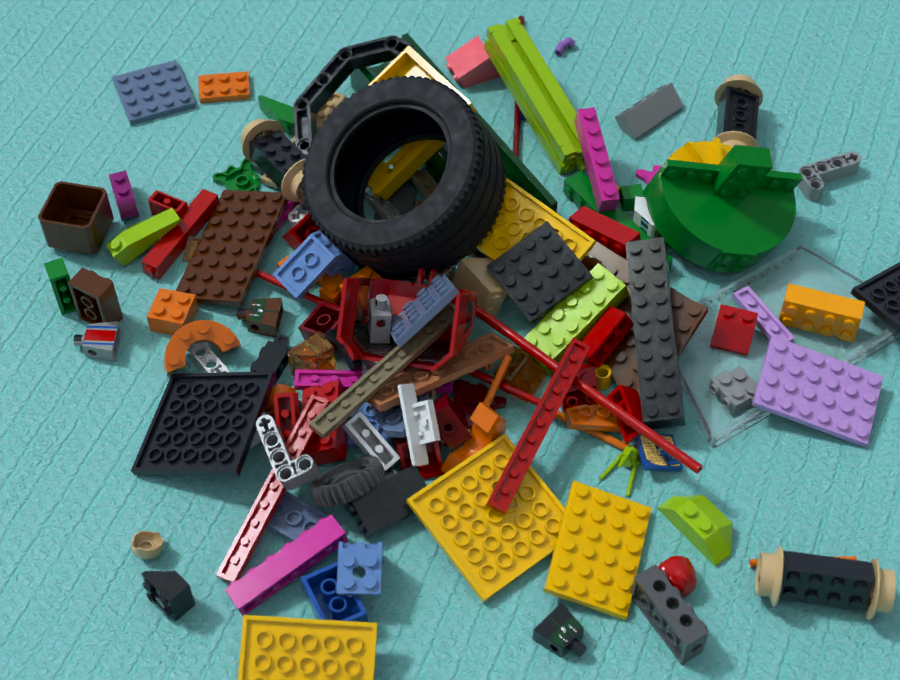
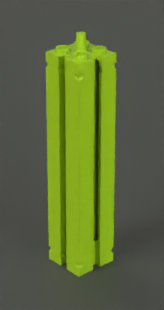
(536, 93)

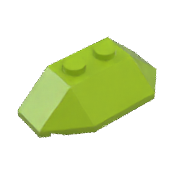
(701, 524)

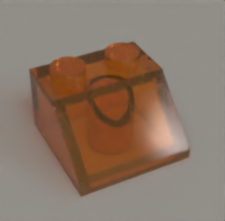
(312, 354)

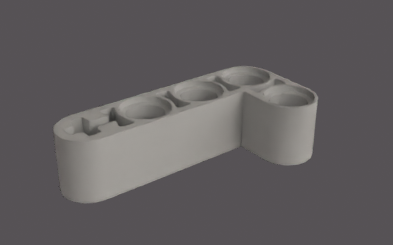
(825, 171)
(279, 451)

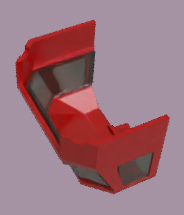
(353, 324)

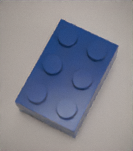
(321, 593)

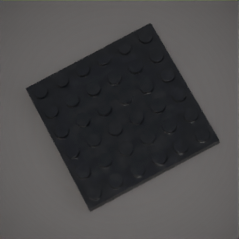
(204, 424)

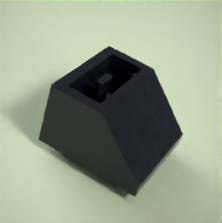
(169, 592)

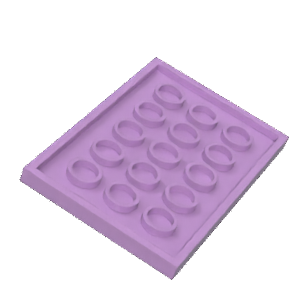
(818, 391)

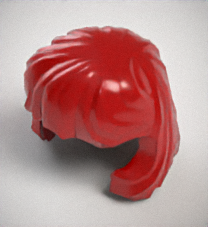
(680, 574)

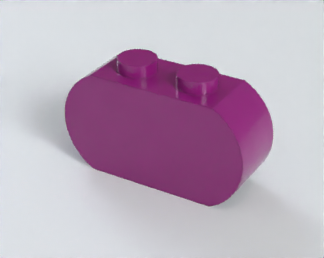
(123, 195)

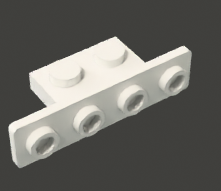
(419, 423)

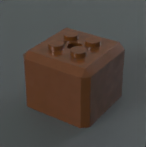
(76, 217)

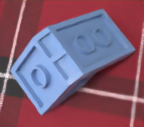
(310, 262)

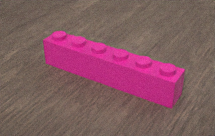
(596, 159)
(286, 565)

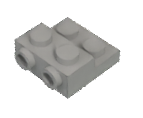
(733, 389)

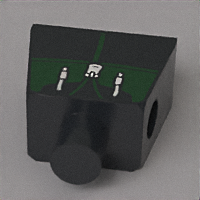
(560, 633)

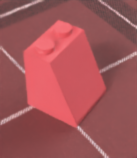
(471, 64)

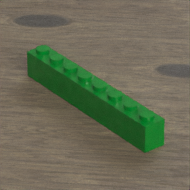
(580, 192)

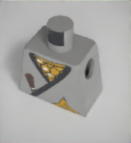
(379, 310)

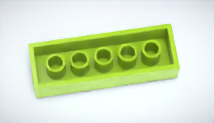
(577, 314)

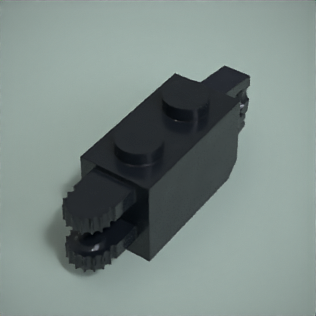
(273, 357)

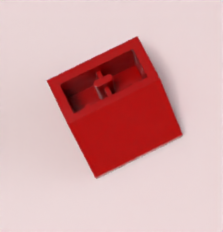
(576, 397)

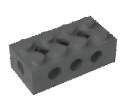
(669, 614)

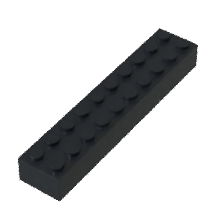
(655, 334)

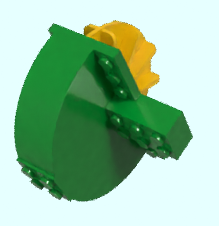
(722, 204)

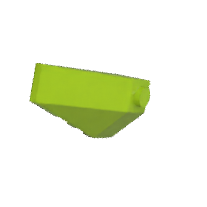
(139, 237)

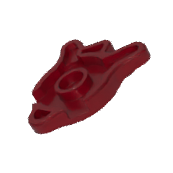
(468, 396)

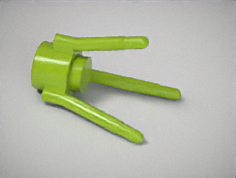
(626, 458)

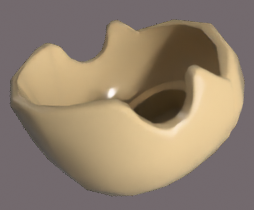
(147, 544)

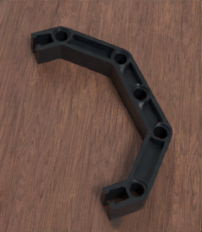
(333, 76)

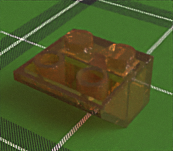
(523, 372)

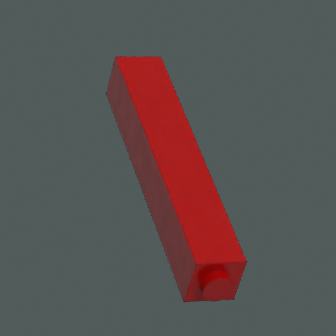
(174, 242)

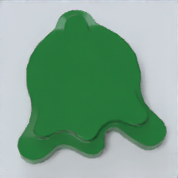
(239, 178)

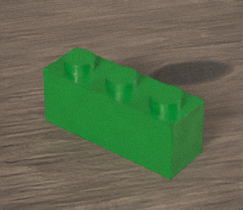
(59, 281)

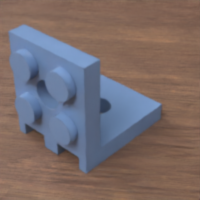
(364, 556)

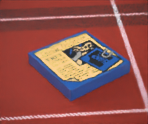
(654, 457)

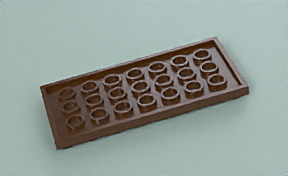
(233, 247)

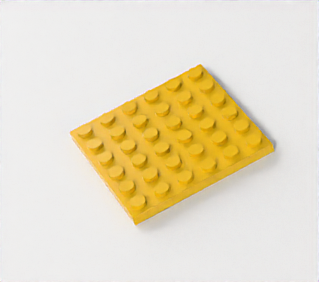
(478, 540)

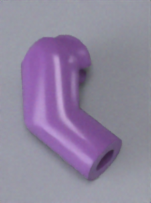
(562, 44)

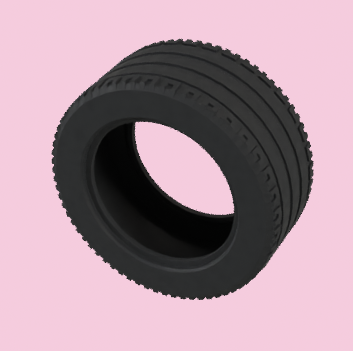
(362, 136)

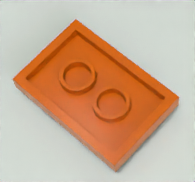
(224, 87)

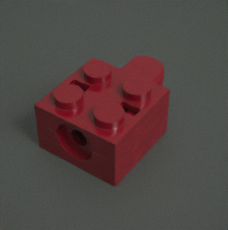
(451, 423)

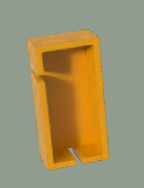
(821, 312)

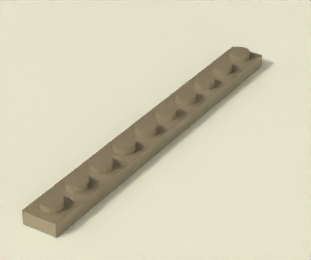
(381, 373)

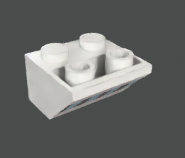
(642, 217)

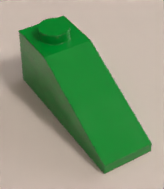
(279, 112)

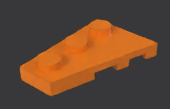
(591, 417)

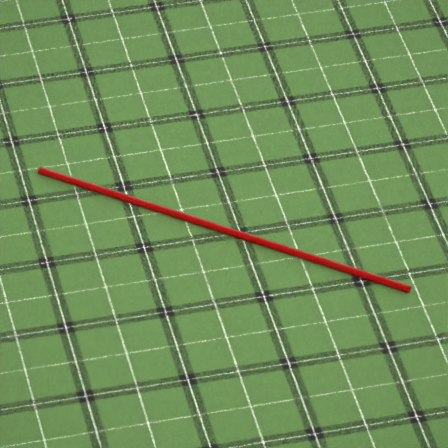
(591, 392)

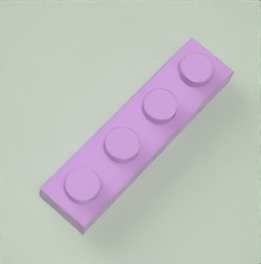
(766, 320)

